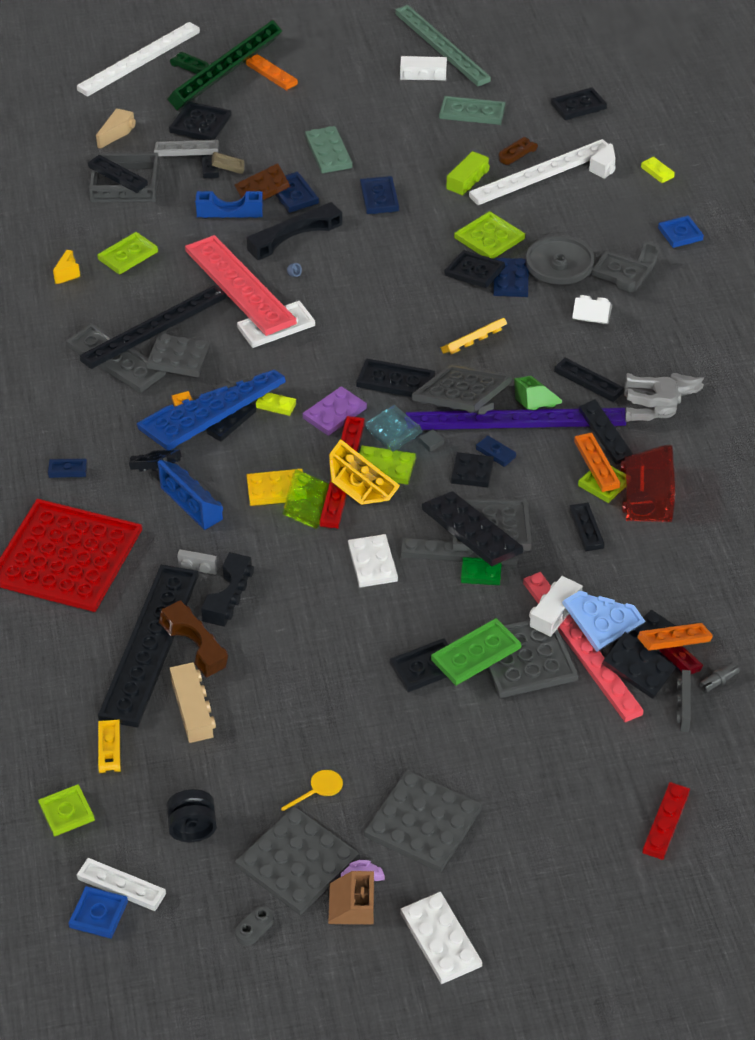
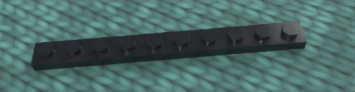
(152, 327)

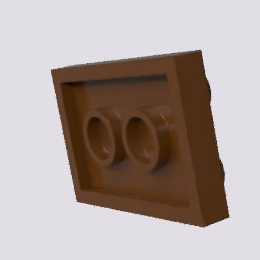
(269, 181)

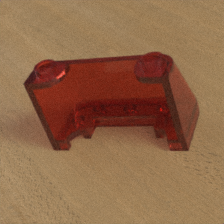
(649, 485)

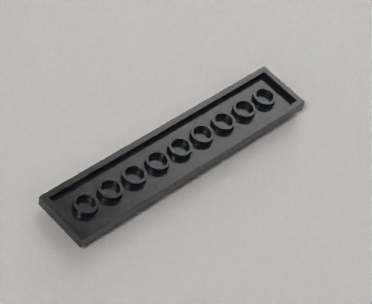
(146, 648)

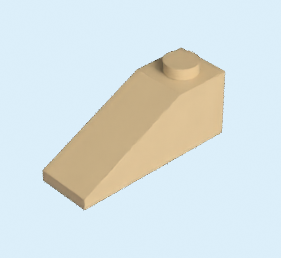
(117, 126)

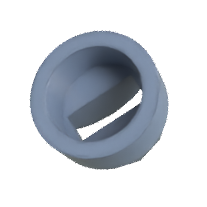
(294, 270)

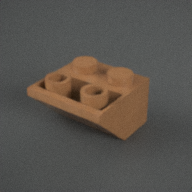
(352, 899)

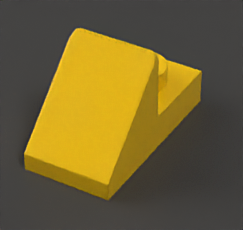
(66, 268)

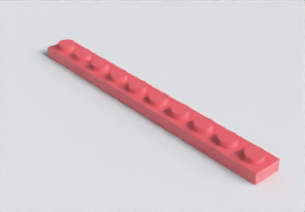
(605, 678)

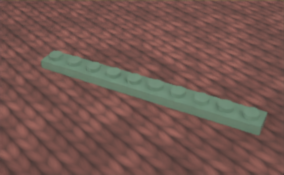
(443, 45)

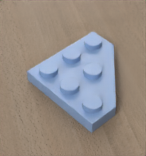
(602, 618)

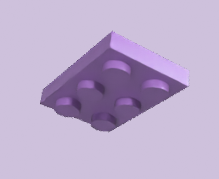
(332, 410)

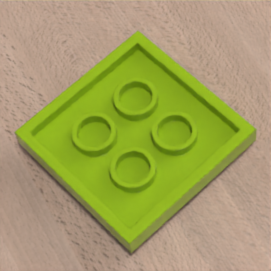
(489, 235)

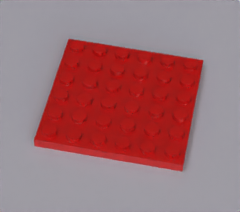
(66, 554)

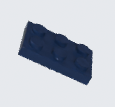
(298, 195)
(379, 195)
(513, 278)

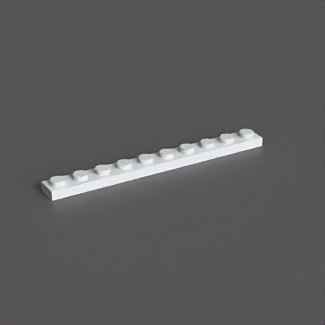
(138, 59)
(536, 173)

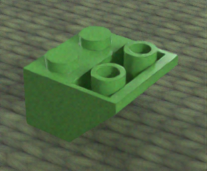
(534, 394)

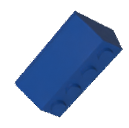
(189, 494)

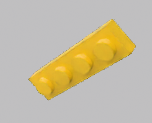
(480, 333)

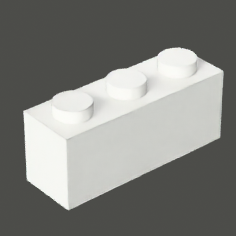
(423, 68)
(550, 611)

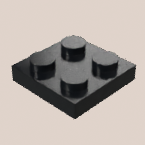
(472, 470)

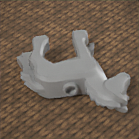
(658, 395)

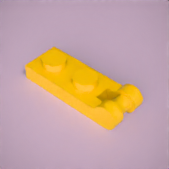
(109, 745)

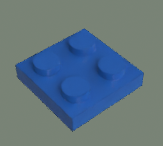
(680, 231)
(98, 912)

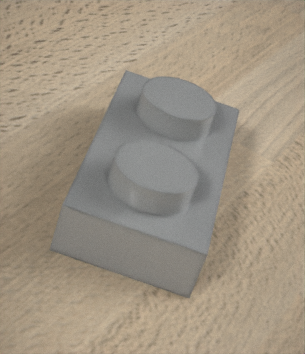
(197, 561)

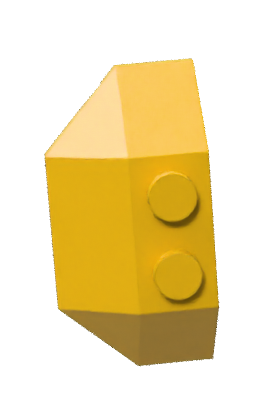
(359, 476)

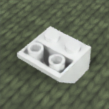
(592, 310)

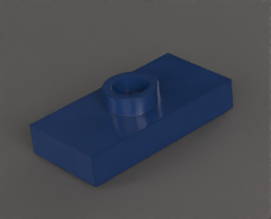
(491, 447)

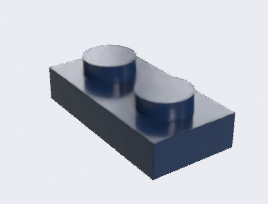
(67, 468)

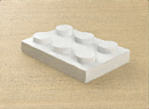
(372, 560)

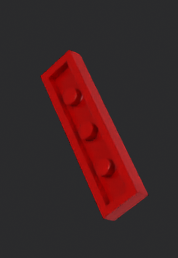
(666, 821)

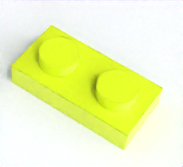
(657, 169)
(276, 403)

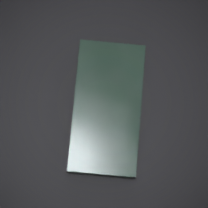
(472, 110)

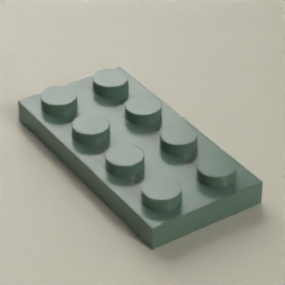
(328, 149)

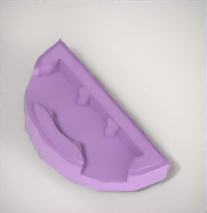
(365, 865)

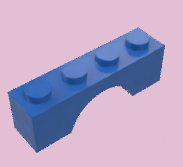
(211, 206)

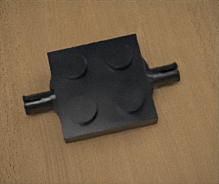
(151, 459)

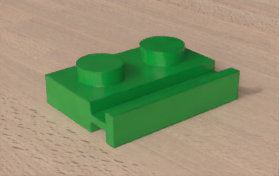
(480, 572)

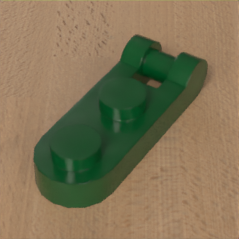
(188, 62)

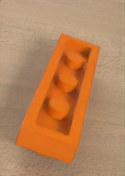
(271, 72)
(597, 462)
(674, 636)

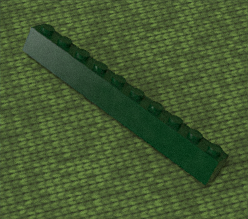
(224, 65)

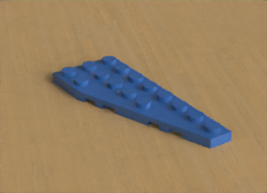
(180, 423)

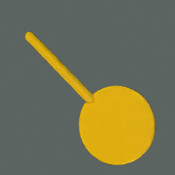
(323, 783)

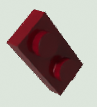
(682, 659)

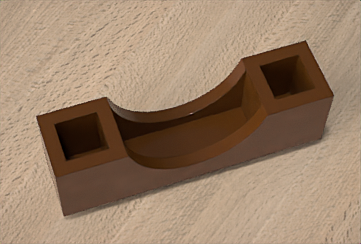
(179, 620)

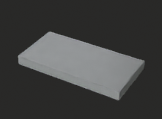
(185, 148)

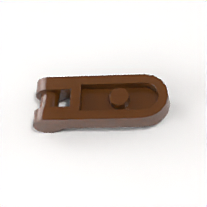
(517, 150)

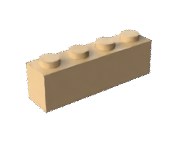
(191, 702)

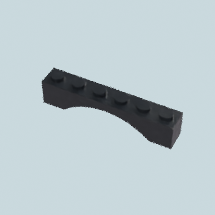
(319, 219)

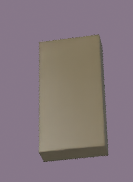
(227, 162)

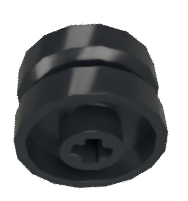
(191, 815)

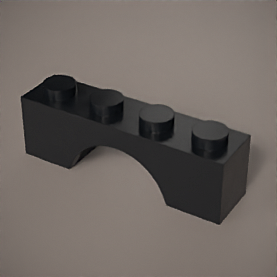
(220, 606)

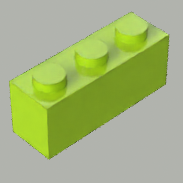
(467, 173)

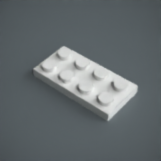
(256, 337)
(441, 937)

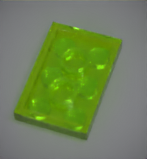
(305, 499)

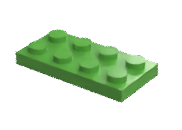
(476, 651)

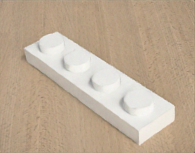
(121, 883)

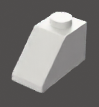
(603, 162)

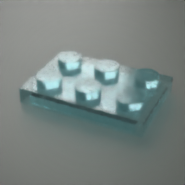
(393, 428)

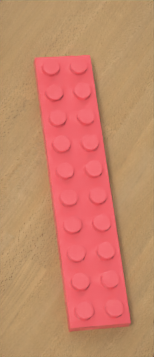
(241, 285)

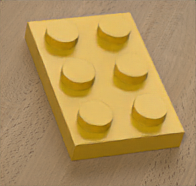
(269, 486)

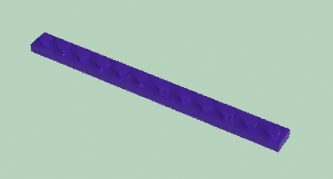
(510, 419)

